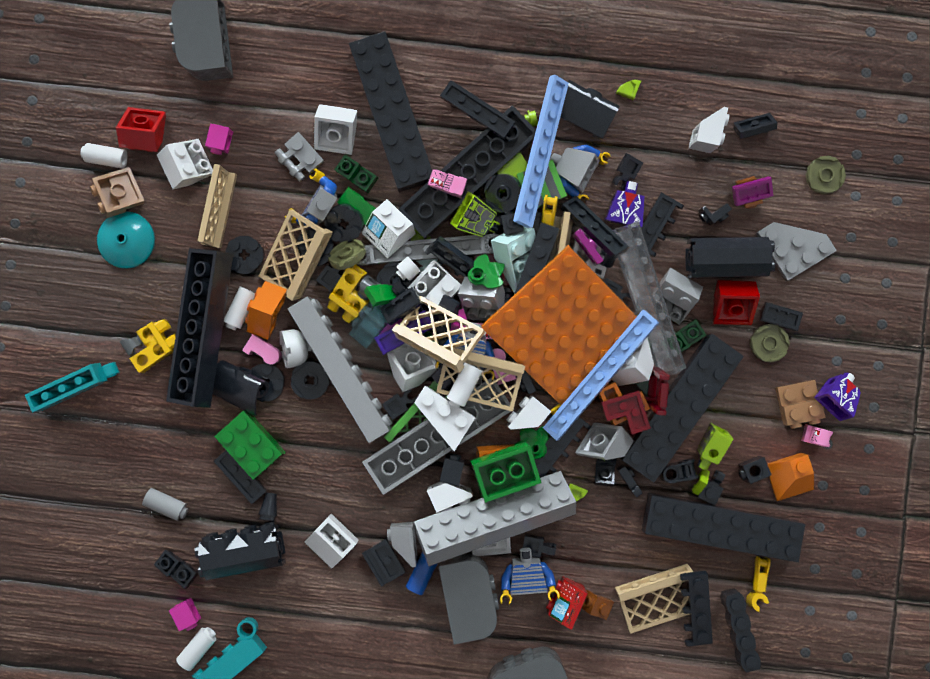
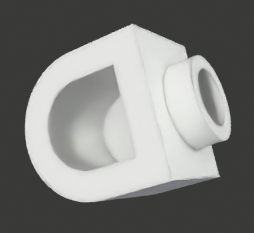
(407, 269)

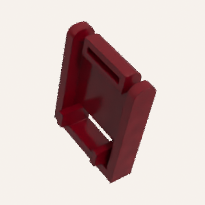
(658, 391)

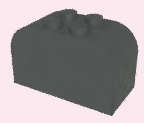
(201, 38)
(469, 597)
(530, 664)

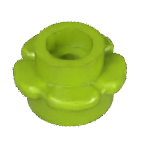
(531, 118)

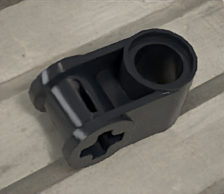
(682, 471)

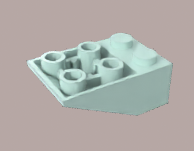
(513, 252)

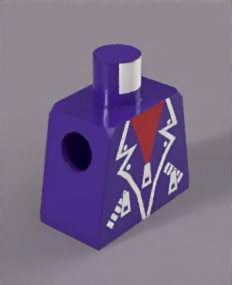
(626, 206)
(840, 396)

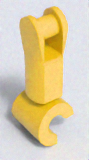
(548, 215)
(759, 583)

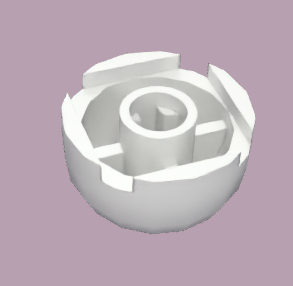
(294, 347)

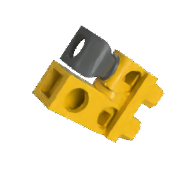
(347, 297)
(156, 344)

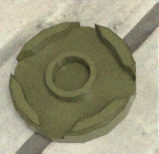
(825, 175)
(347, 254)
(769, 343)

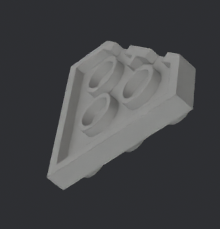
(796, 248)

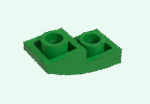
(357, 202)
(379, 294)

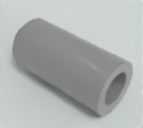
(165, 504)

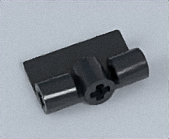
(588, 109)
(239, 386)

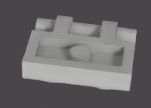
(303, 152)

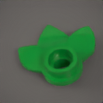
(488, 271)
(535, 439)

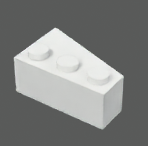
(448, 420)

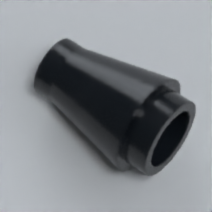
(269, 507)

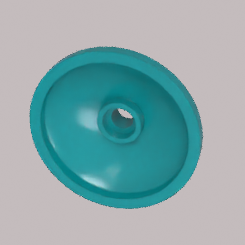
(137, 242)

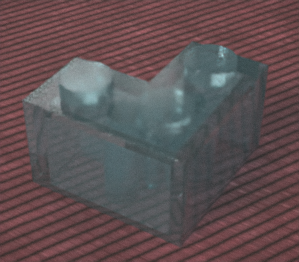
(368, 325)

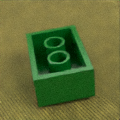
(250, 444)
(505, 471)

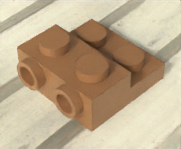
(116, 192)
(799, 405)

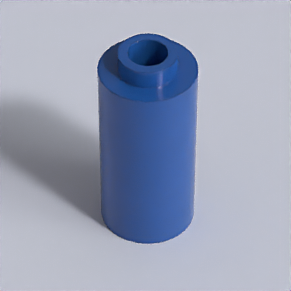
(420, 576)

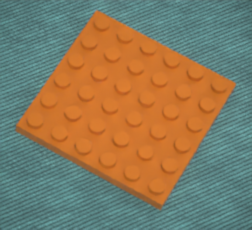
(560, 324)

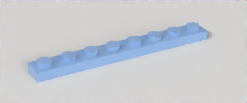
(540, 152)
(601, 374)

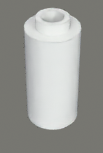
(104, 155)
(238, 309)
(464, 385)
(196, 648)

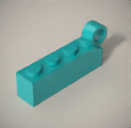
(70, 386)
(234, 657)

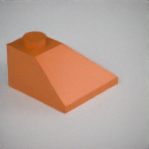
(791, 476)

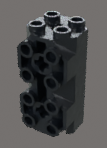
(729, 257)
(240, 551)

